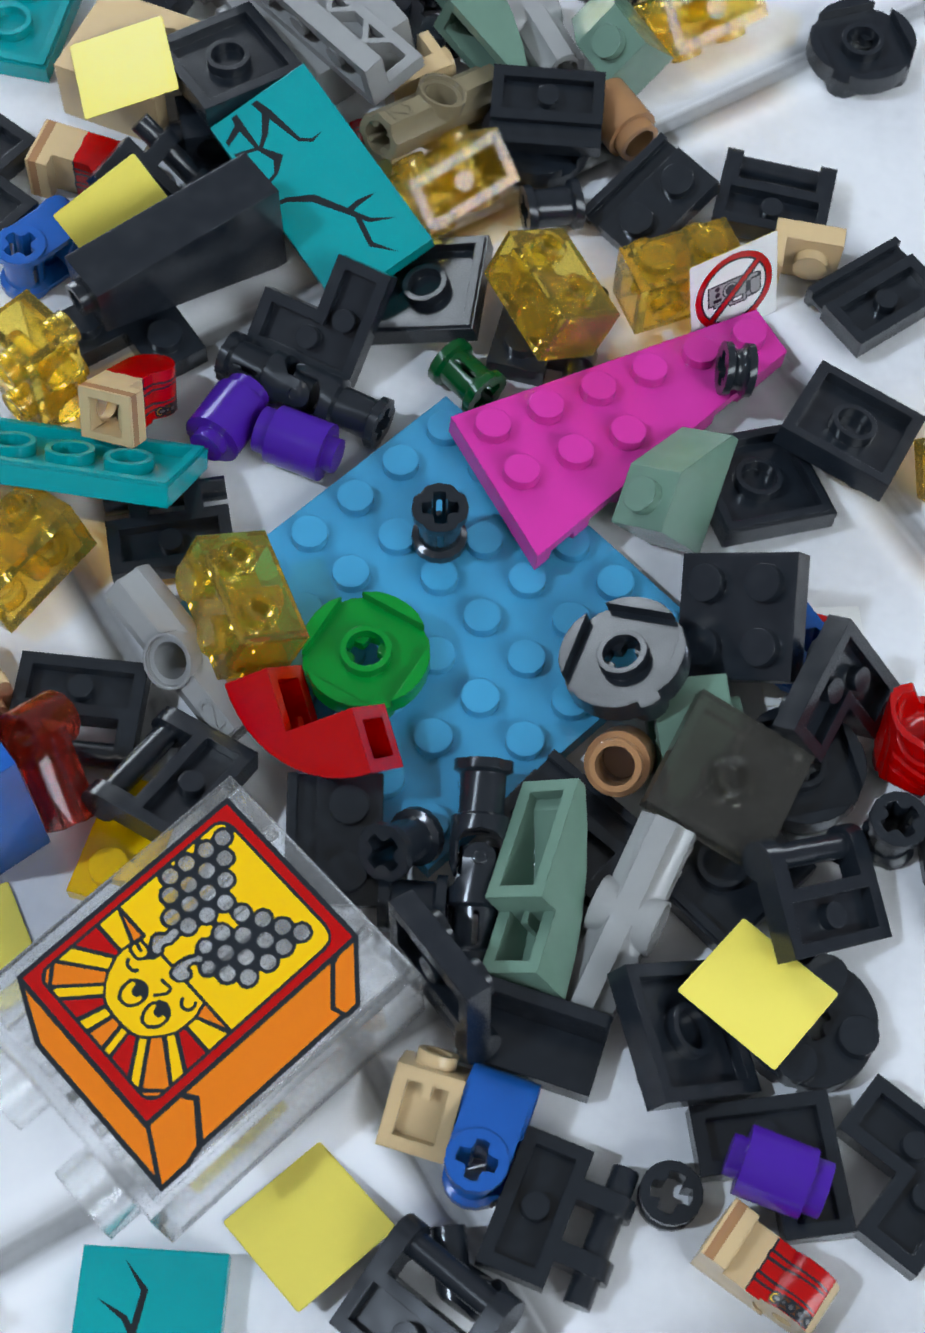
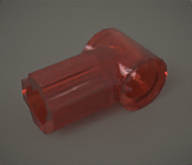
(40, 742)

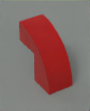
(283, 720)

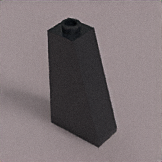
(181, 247)

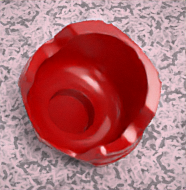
(901, 741)

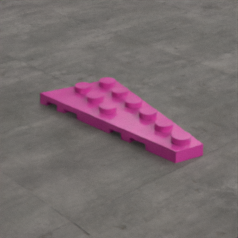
(569, 443)

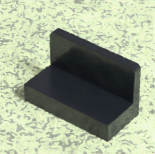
(547, 1039)

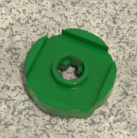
(358, 622)

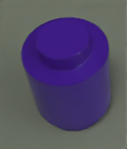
(227, 416)
(297, 442)
(778, 1173)

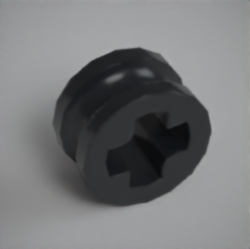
(736, 369)
(682, 1214)

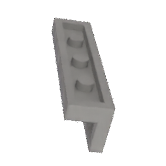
(341, 50)

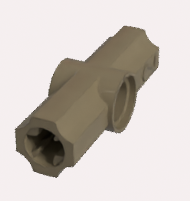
(432, 110)

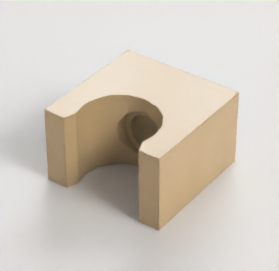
(102, 19)

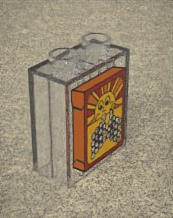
(196, 1014)

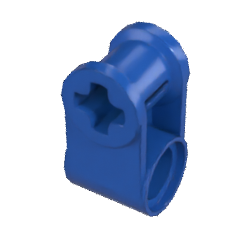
(37, 246)
(488, 1128)

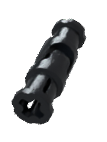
(305, 385)
(479, 813)

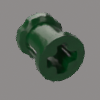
(466, 375)

